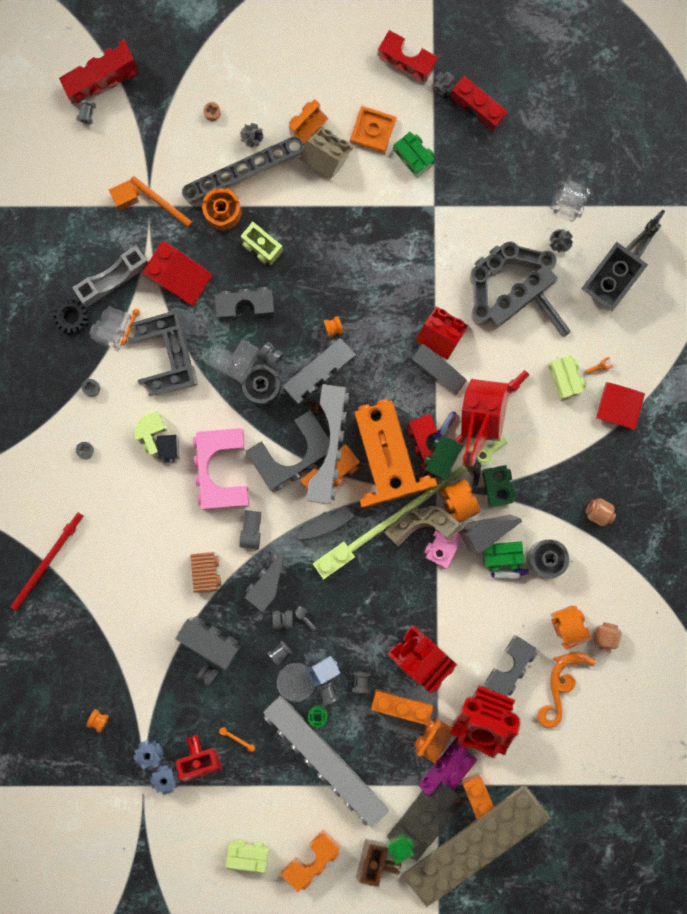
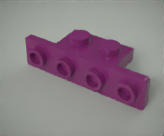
(449, 768)

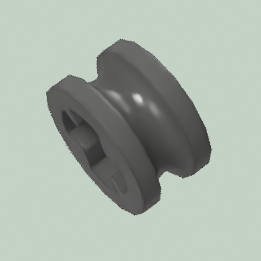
(87, 392)
(80, 446)

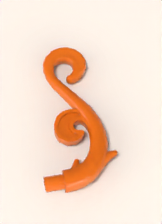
(556, 686)

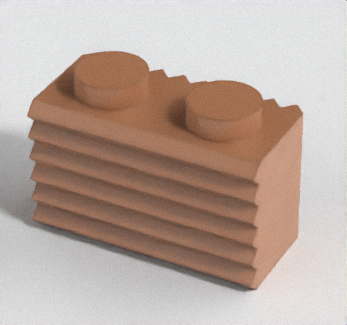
(205, 572)

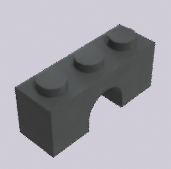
(228, 302)
(522, 653)

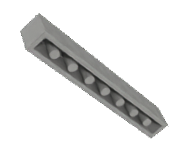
(326, 761)

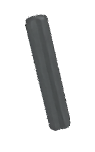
(552, 315)

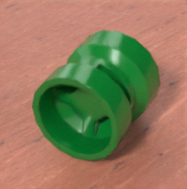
(317, 716)

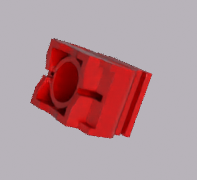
(422, 660)
(486, 722)

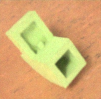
(147, 428)

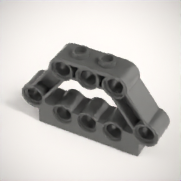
(523, 257)

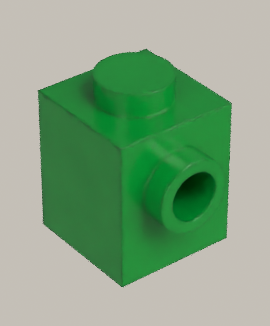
(400, 848)

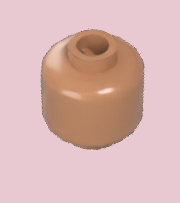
(600, 512)
(607, 637)

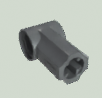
(250, 534)

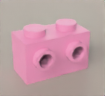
(441, 549)

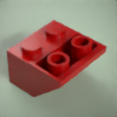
(442, 332)

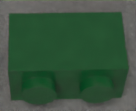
(443, 457)

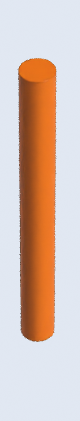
(159, 200)

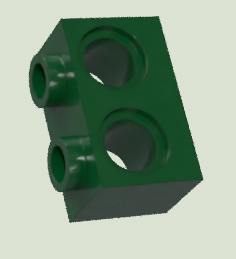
(493, 487)

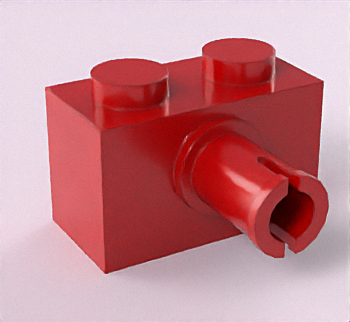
(199, 762)

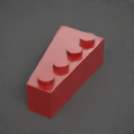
(99, 73)

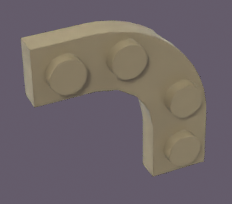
(424, 517)

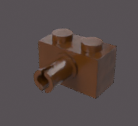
(374, 862)

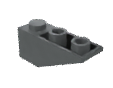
(266, 588)

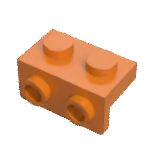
(308, 121)

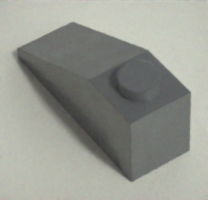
(483, 533)

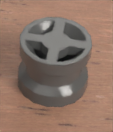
(207, 674)

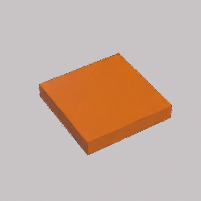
(373, 129)

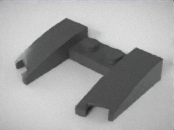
(182, 373)

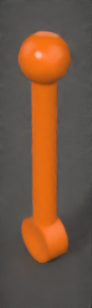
(136, 312)
(223, 731)

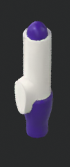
(512, 574)

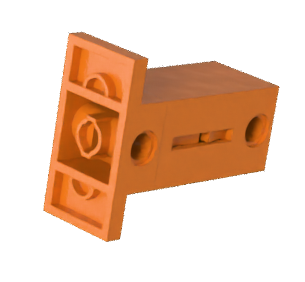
(388, 455)

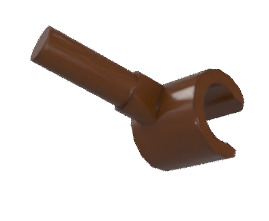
(316, 407)

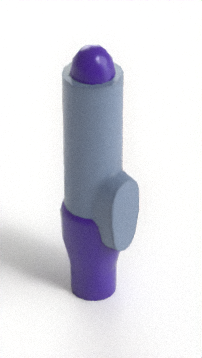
(445, 426)

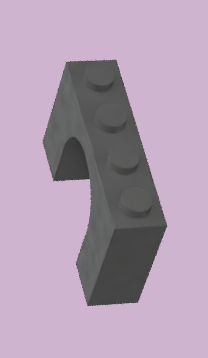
(276, 474)

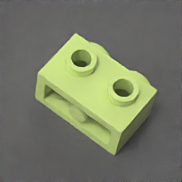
(261, 243)

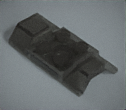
(427, 817)

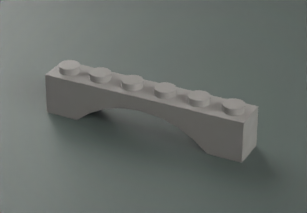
(321, 484)

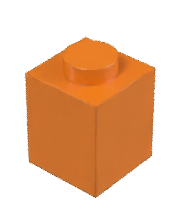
(124, 195)

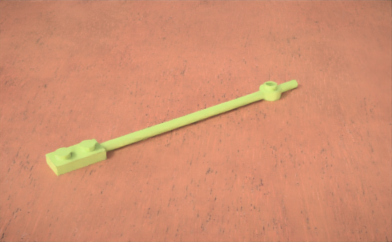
(343, 554)

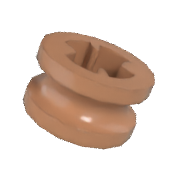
(215, 106)

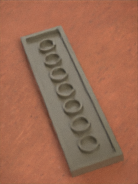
(476, 846)

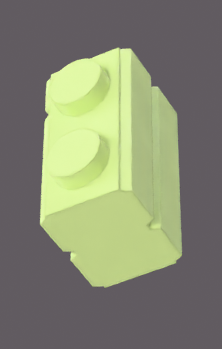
(566, 377)
(247, 856)

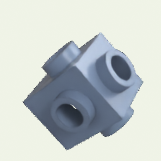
(153, 749)
(165, 772)

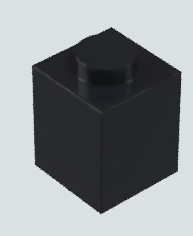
(168, 448)

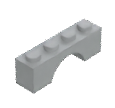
(98, 286)

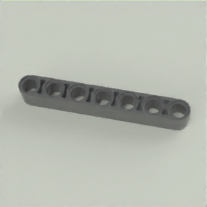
(249, 161)

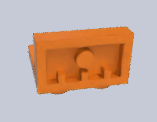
(434, 740)

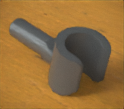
(300, 613)

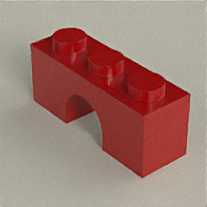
(418, 66)
(471, 96)
(420, 430)

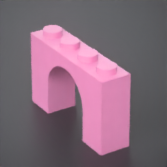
(209, 444)

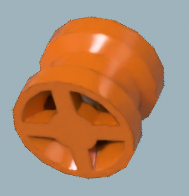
(333, 327)
(97, 721)

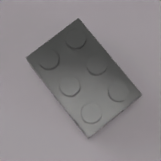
(208, 642)

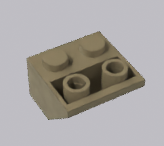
(326, 152)

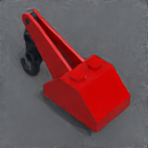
(482, 419)

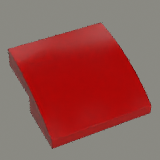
(620, 405)

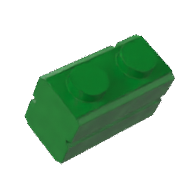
(414, 154)
(503, 554)

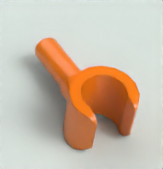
(602, 365)

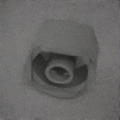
(259, 375)
(559, 558)

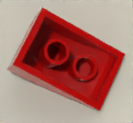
(177, 273)

